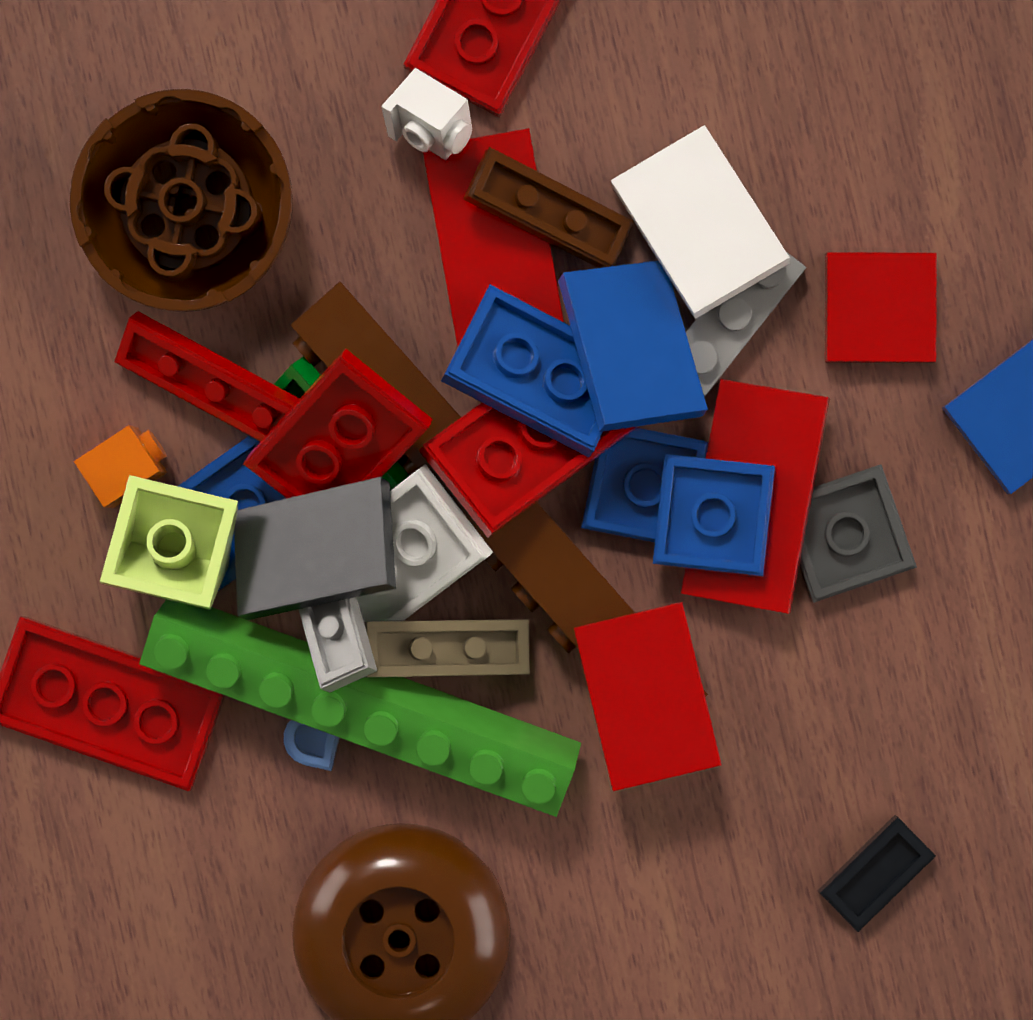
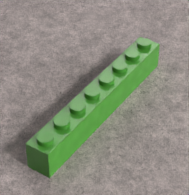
(374, 712)

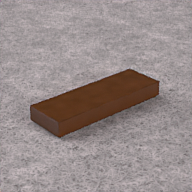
(548, 209)

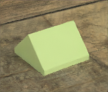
(170, 542)

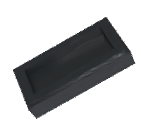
(876, 873)

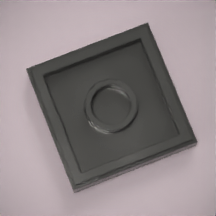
(853, 535)

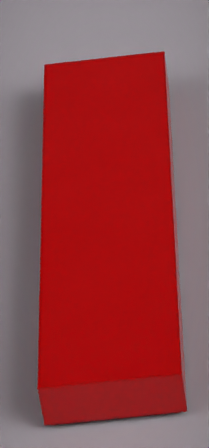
(202, 377)

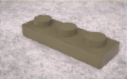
(449, 647)

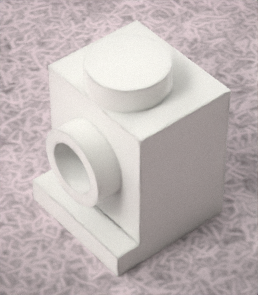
(428, 115)

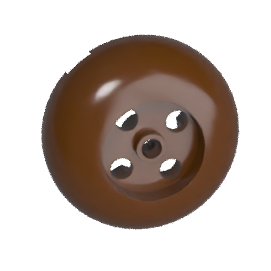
(117, 191)
(399, 869)

